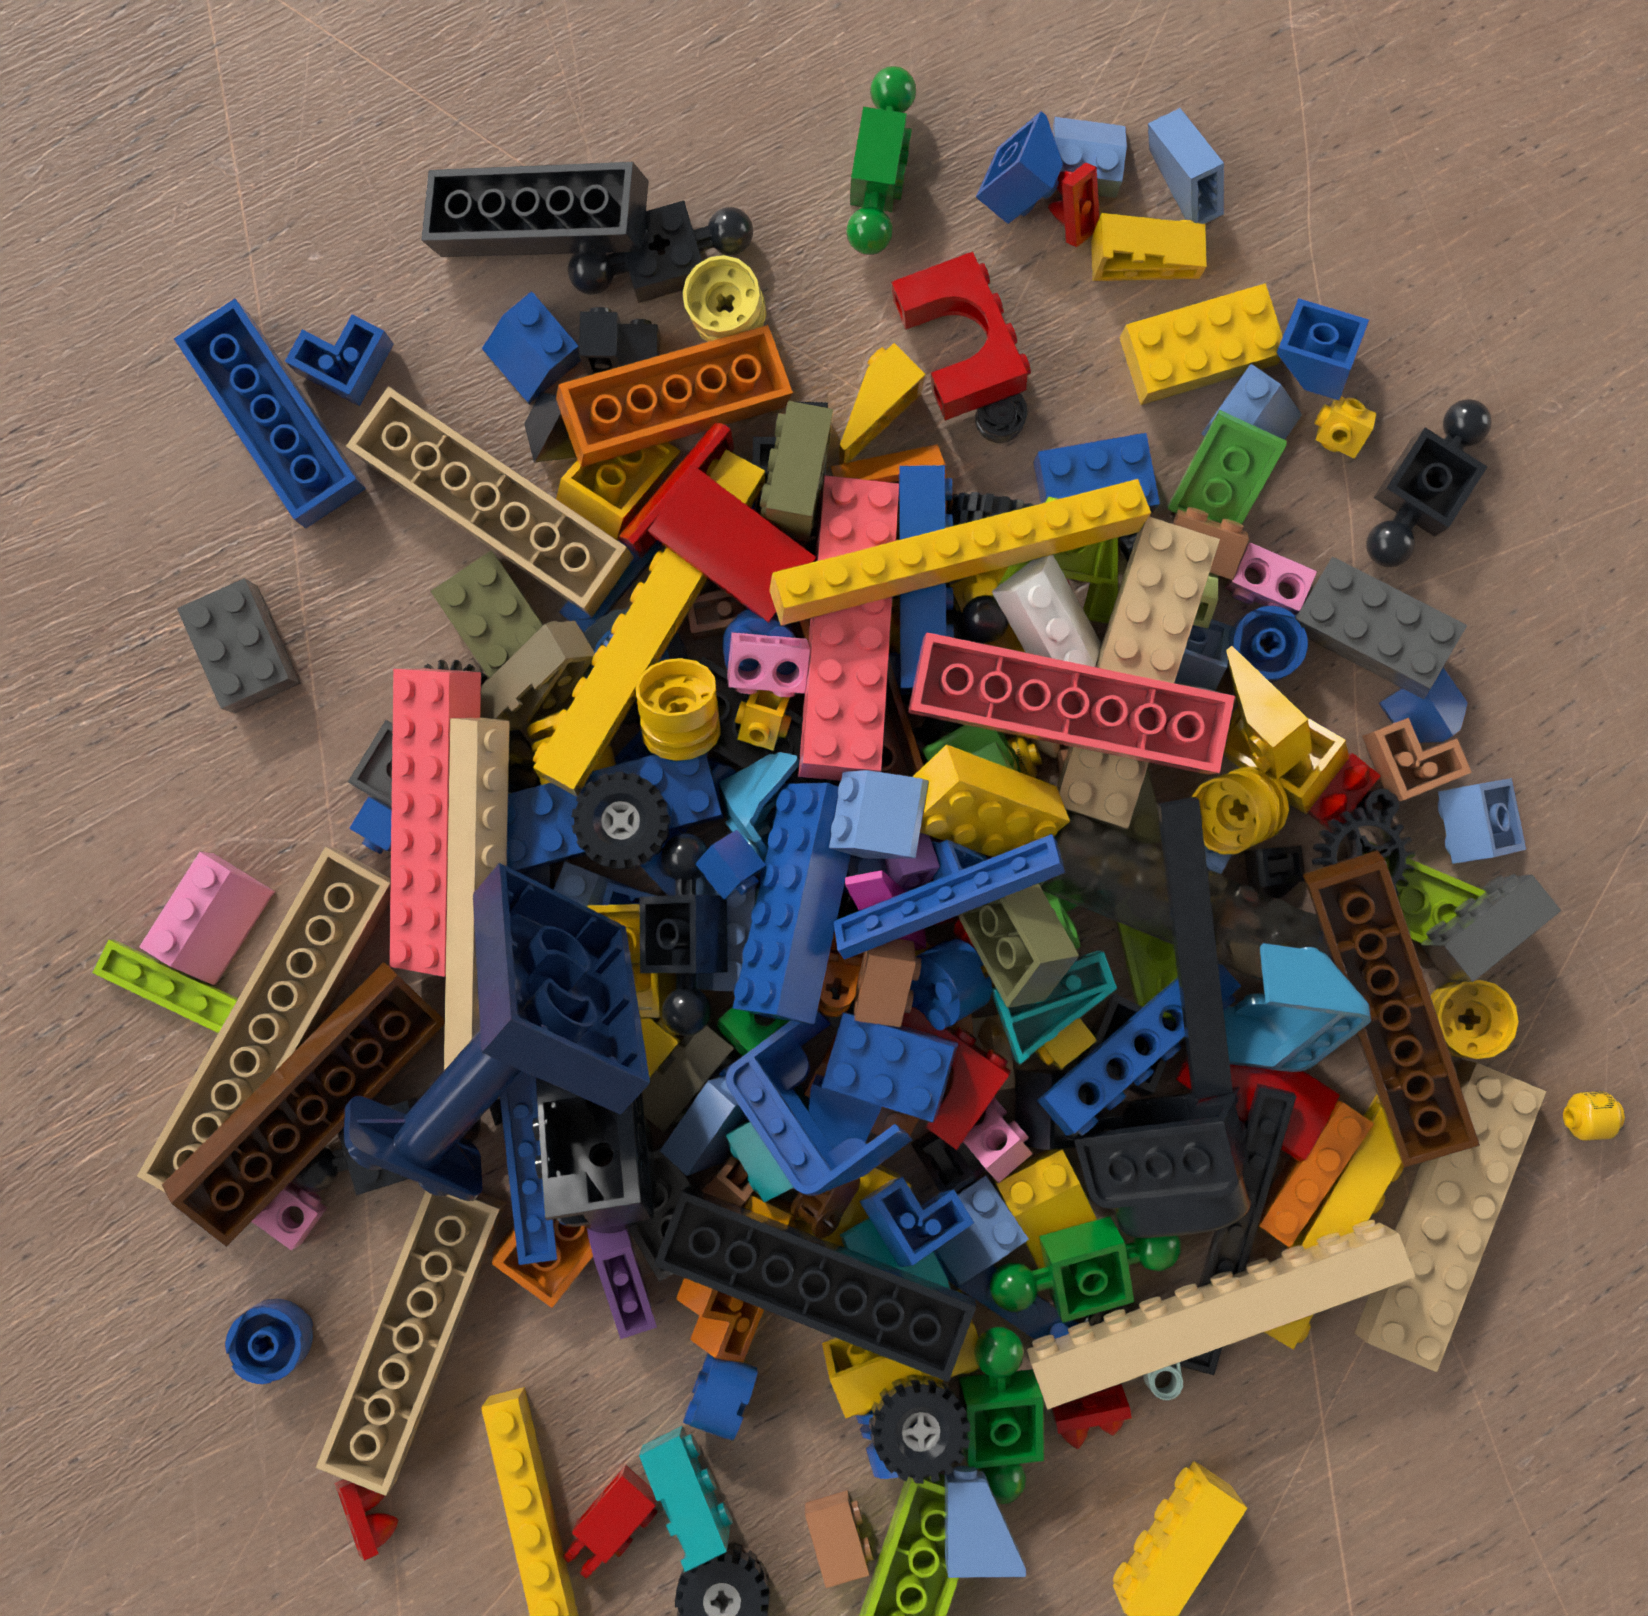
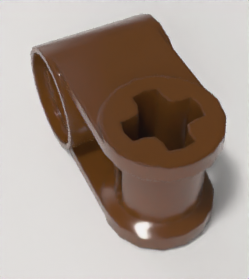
(823, 1206)

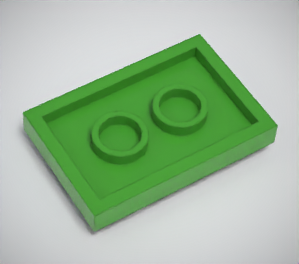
(1228, 469)

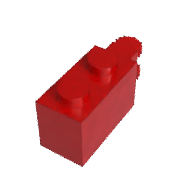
(612, 1519)

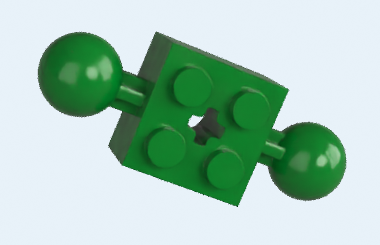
(880, 160)
(1083, 1270)
(1002, 1414)

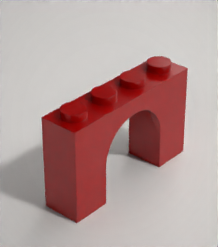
(963, 290)
(974, 1084)

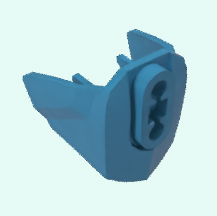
(751, 796)

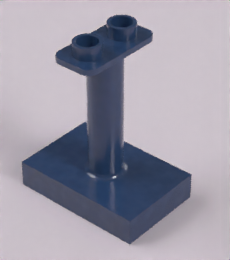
(550, 1004)

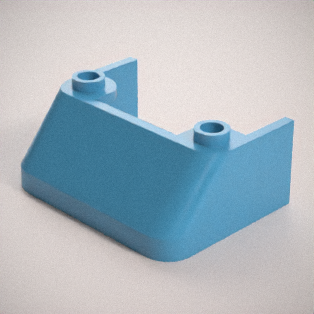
(1300, 1018)

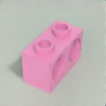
(1272, 571)
(770, 653)
(988, 1135)
(276, 1217)

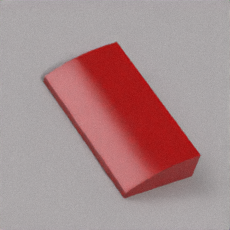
(708, 448)
(727, 541)
(1310, 1110)

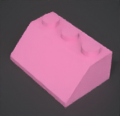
(207, 918)

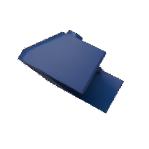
(765, 1092)

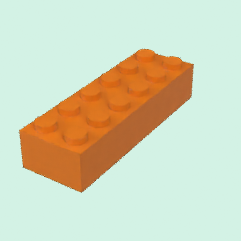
(673, 395)

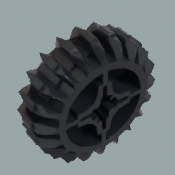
(1359, 844)

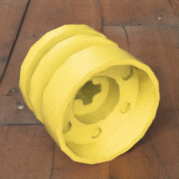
(722, 282)

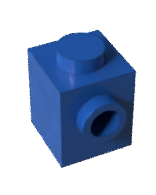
(374, 825)
(731, 865)

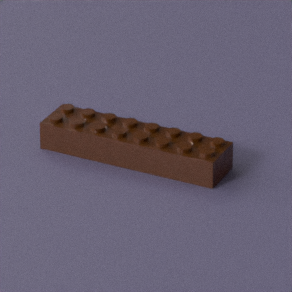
(1404, 1038)
(302, 1105)

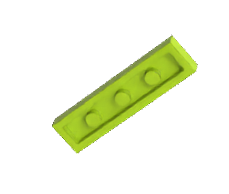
(164, 985)

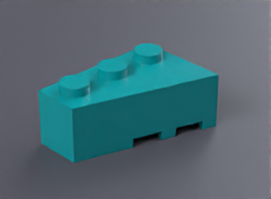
(1078, 991)
(687, 1496)

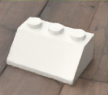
(1047, 614)

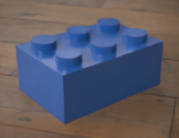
(1095, 466)
(890, 1066)

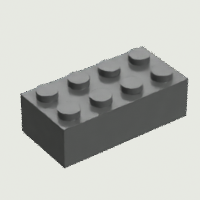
(1379, 627)

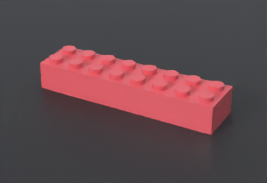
(849, 645)
(1071, 704)
(420, 810)

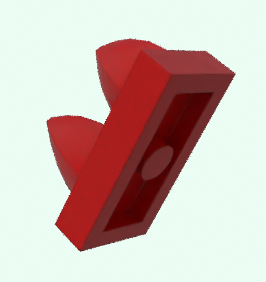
(1080, 203)
(1344, 791)
(1102, 1409)
(367, 1531)

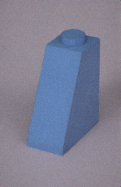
(1188, 166)
(701, 1134)
(975, 1529)

